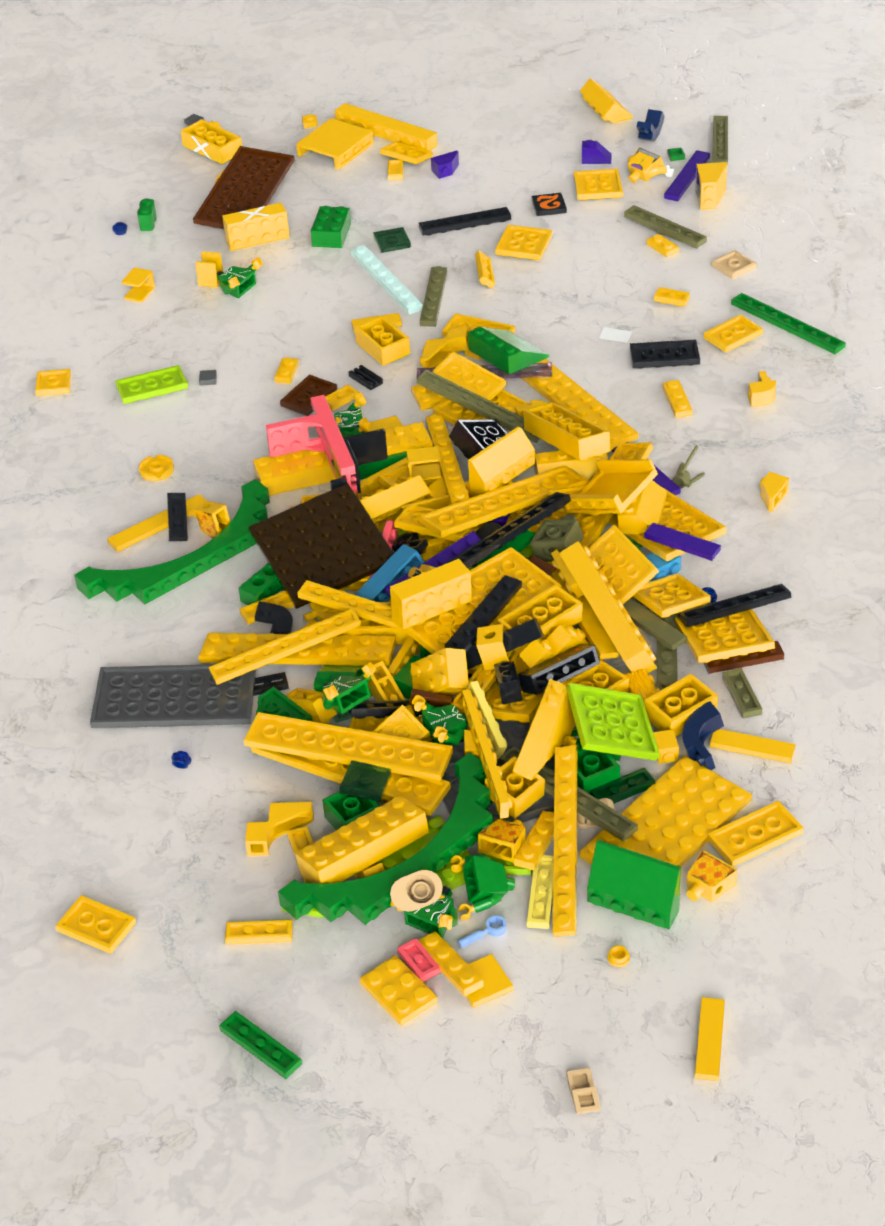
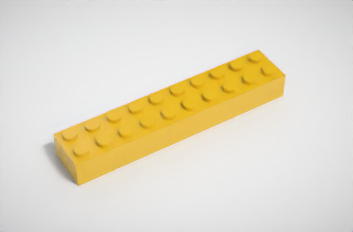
(312, 468)

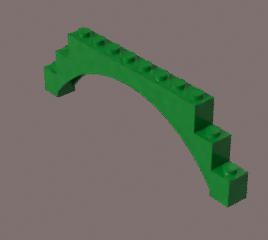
(156, 580)
(371, 895)

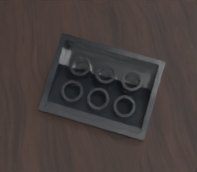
(476, 435)

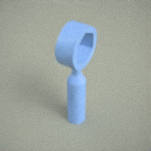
(480, 933)

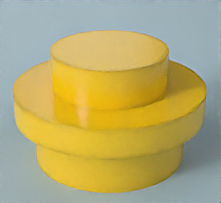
(618, 956)

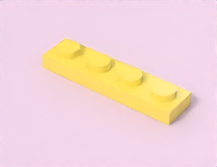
(498, 742)
(541, 894)

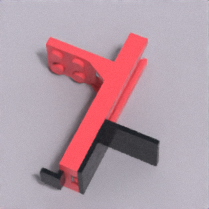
(342, 452)

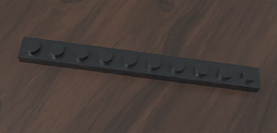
(512, 529)

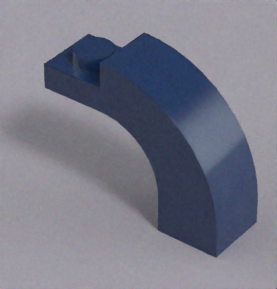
(652, 126)
(696, 730)

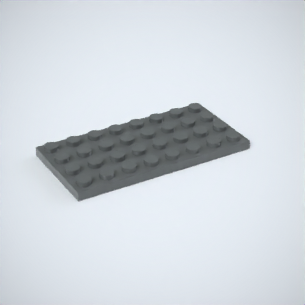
(170, 697)

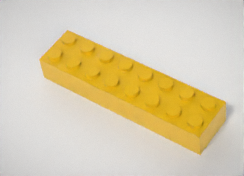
(608, 608)

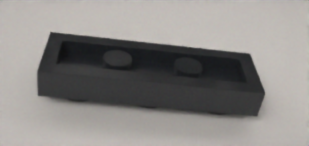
(177, 517)

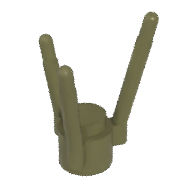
(682, 476)

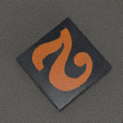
(549, 204)

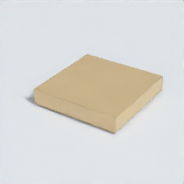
(733, 264)

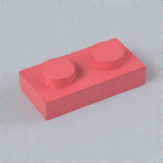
(418, 960)

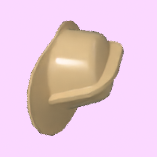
(416, 890)

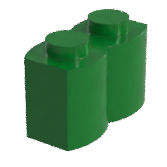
(146, 214)

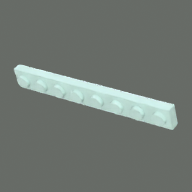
(386, 279)

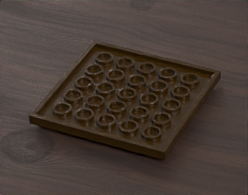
(322, 542)

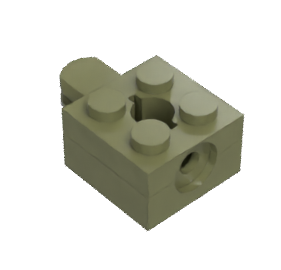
(556, 536)

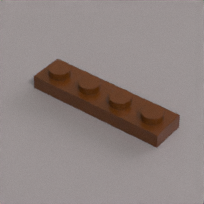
(745, 660)

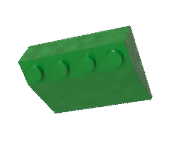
(504, 349)
(634, 884)

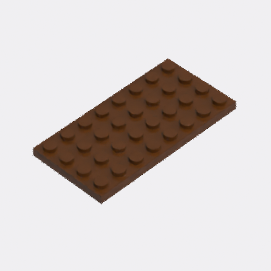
(244, 184)

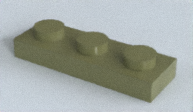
(742, 693)

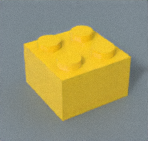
(521, 790)

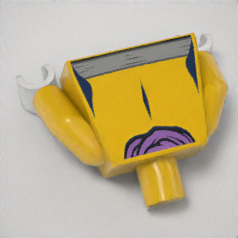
(646, 165)

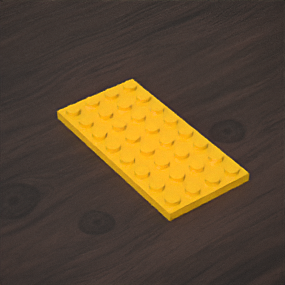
(438, 630)
(677, 814)

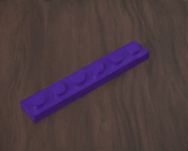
(444, 556)

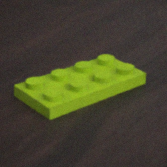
(151, 384)

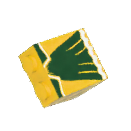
(710, 184)

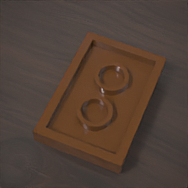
(299, 397)

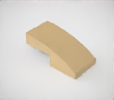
(583, 1091)

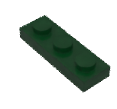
(625, 786)

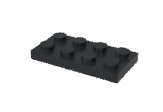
(664, 353)

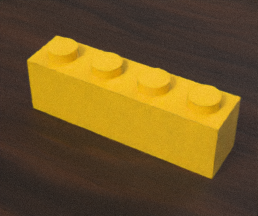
(389, 501)

